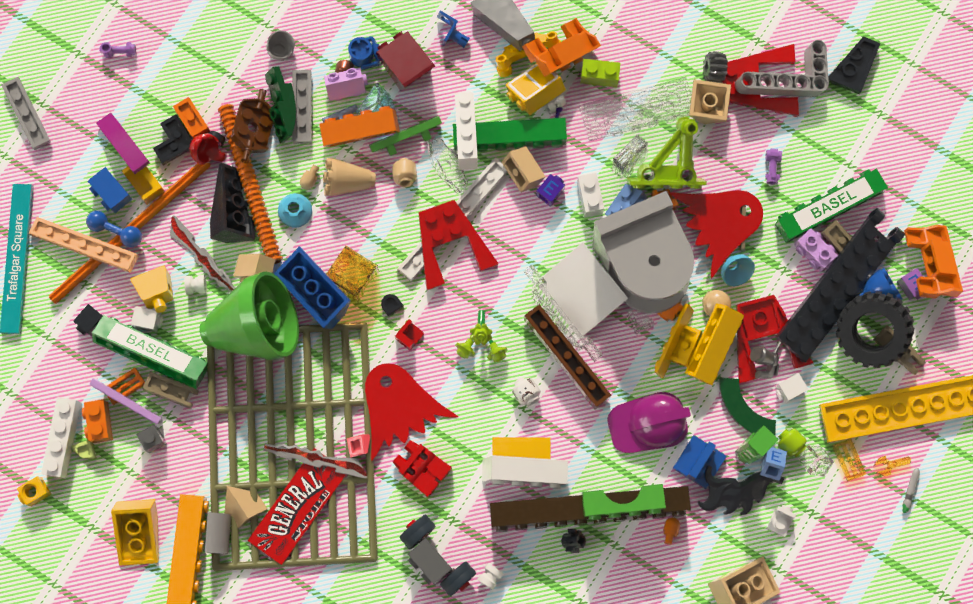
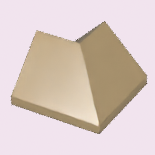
(709, 101)

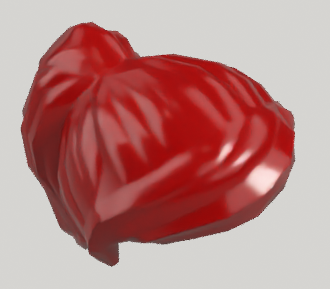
(205, 148)

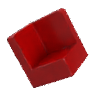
(409, 335)

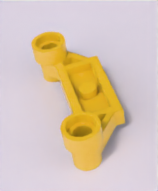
(512, 54)

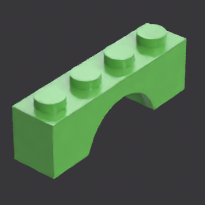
(756, 445)
(597, 504)

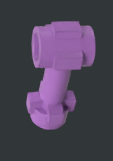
(108, 50)
(773, 157)

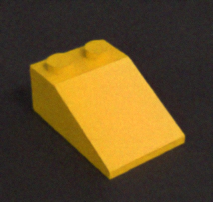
(136, 531)

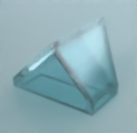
(377, 98)

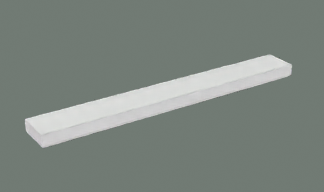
(468, 203)

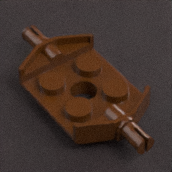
(257, 114)

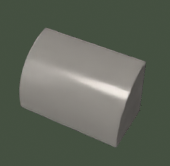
(217, 533)

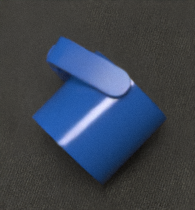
(362, 52)

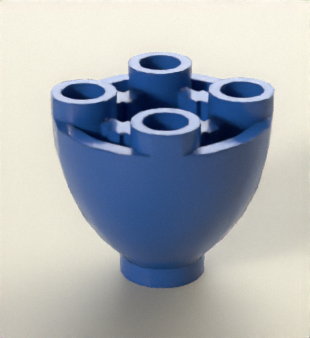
(881, 282)

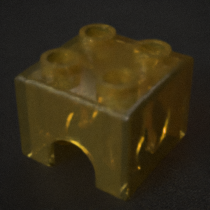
(352, 273)

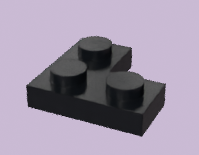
(178, 140)

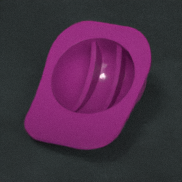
(648, 423)

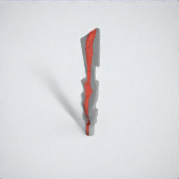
(202, 257)
(347, 466)

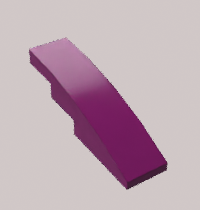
(123, 143)

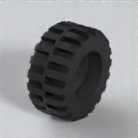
(864, 352)

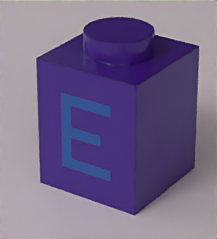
(550, 189)

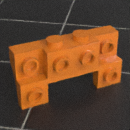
(578, 44)
(938, 261)

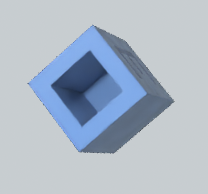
(773, 463)

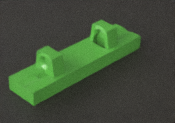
(389, 141)

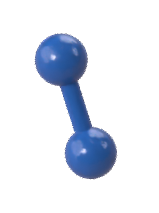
(129, 236)

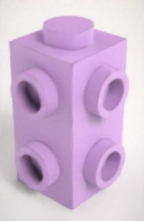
(345, 84)
(816, 250)

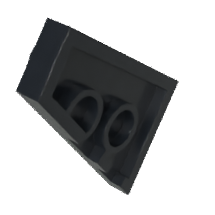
(855, 67)

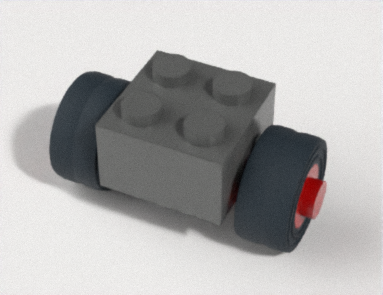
(430, 561)

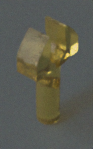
(891, 464)

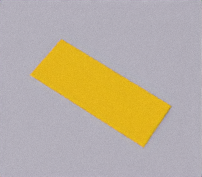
(522, 447)

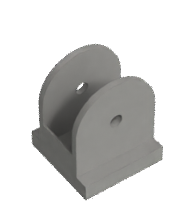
(646, 253)

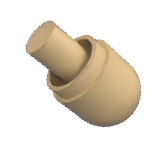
(309, 178)

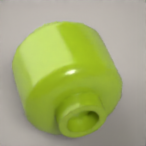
(792, 442)

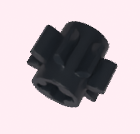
(573, 540)

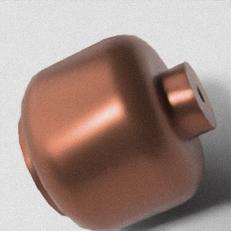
(343, 65)

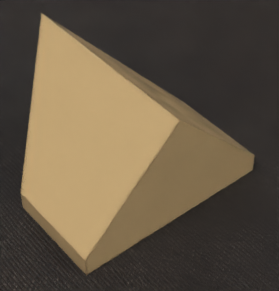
(242, 506)

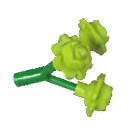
(482, 335)

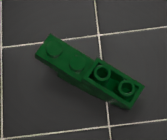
(284, 108)

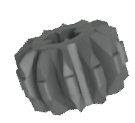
(715, 67)

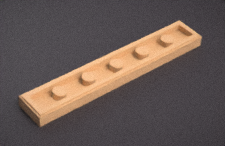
(83, 244)

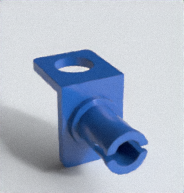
(453, 34)

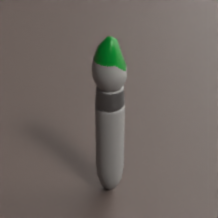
(910, 490)

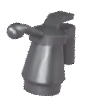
(764, 357)

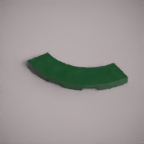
(739, 410)

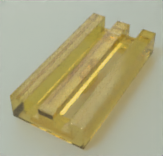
(856, 457)

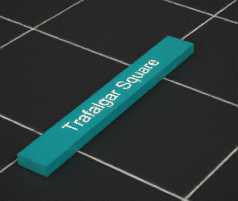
(16, 259)

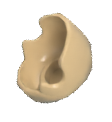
(713, 297)

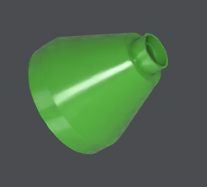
(254, 320)

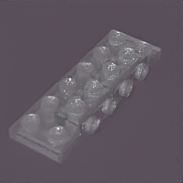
(636, 109)

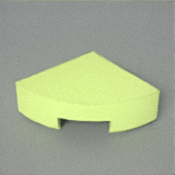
(85, 450)

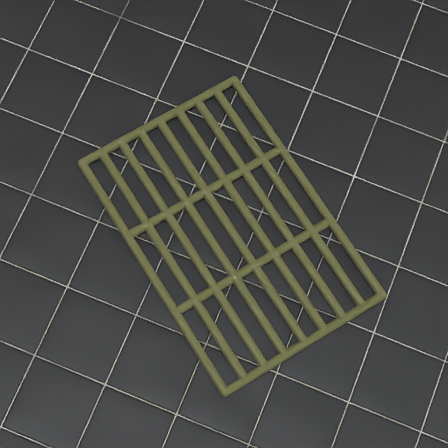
(290, 406)

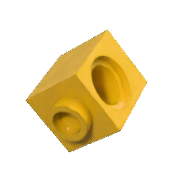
(42, 491)

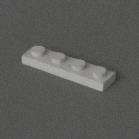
(303, 98)
(26, 113)

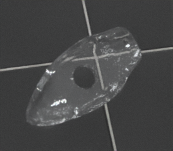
(441, 153)

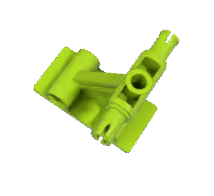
(672, 174)

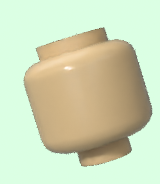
(404, 172)

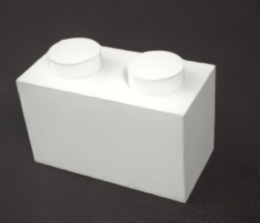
(590, 195)

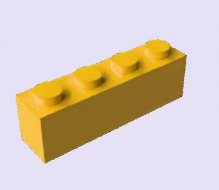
(714, 344)

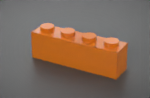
(359, 127)

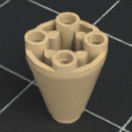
(346, 178)

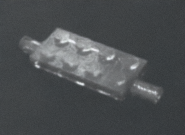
(542, 297)

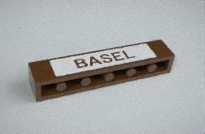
(567, 357)

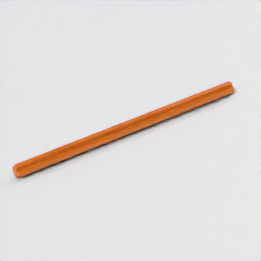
(138, 222)

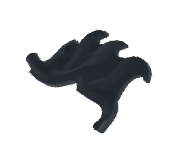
(735, 494)

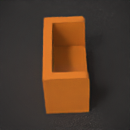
(191, 117)

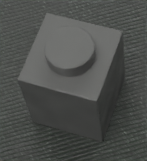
(151, 439)

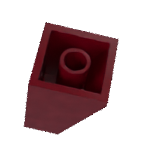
(404, 59)

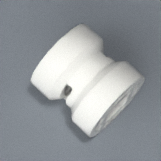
(557, 102)
(195, 284)
(490, 576)

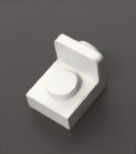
(781, 520)

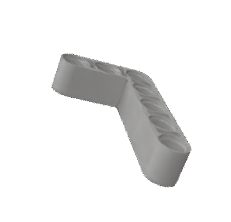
(790, 81)

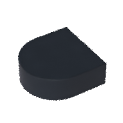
(391, 304)

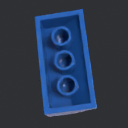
(313, 288)

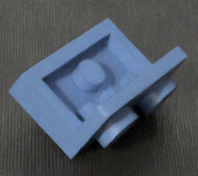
(627, 197)

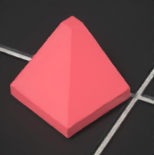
(358, 445)

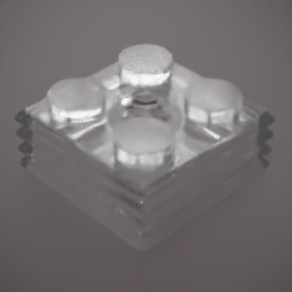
(632, 154)

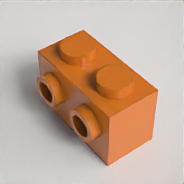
(98, 421)

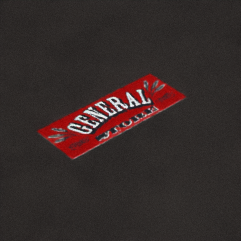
(295, 510)

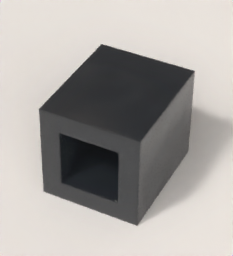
(87, 320)

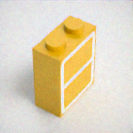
(534, 90)

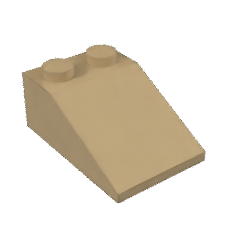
(745, 585)

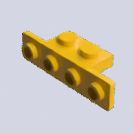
(680, 344)

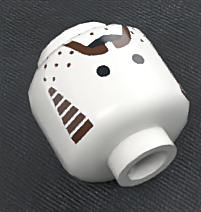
(526, 391)

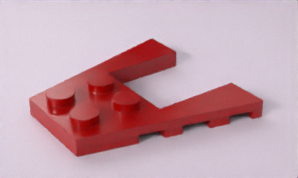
(751, 63)
(443, 225)
(760, 319)

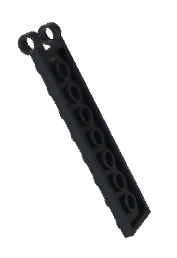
(838, 287)

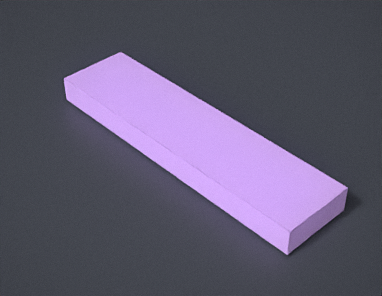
(125, 401)

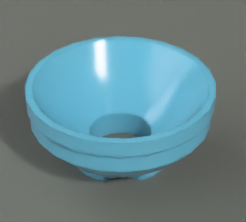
(296, 219)
(740, 273)

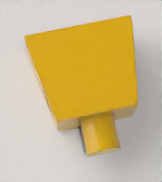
(154, 288)

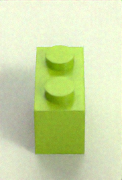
(600, 73)

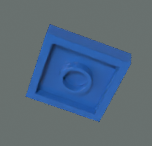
(696, 458)

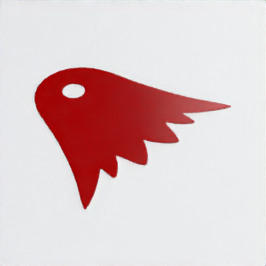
(721, 221)
(398, 406)

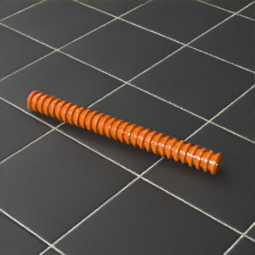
(251, 189)

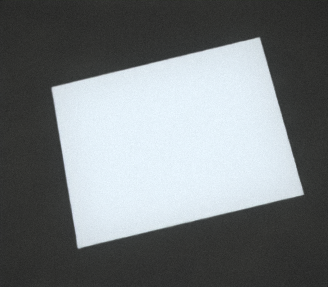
(583, 289)

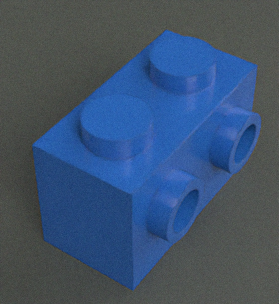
(109, 190)

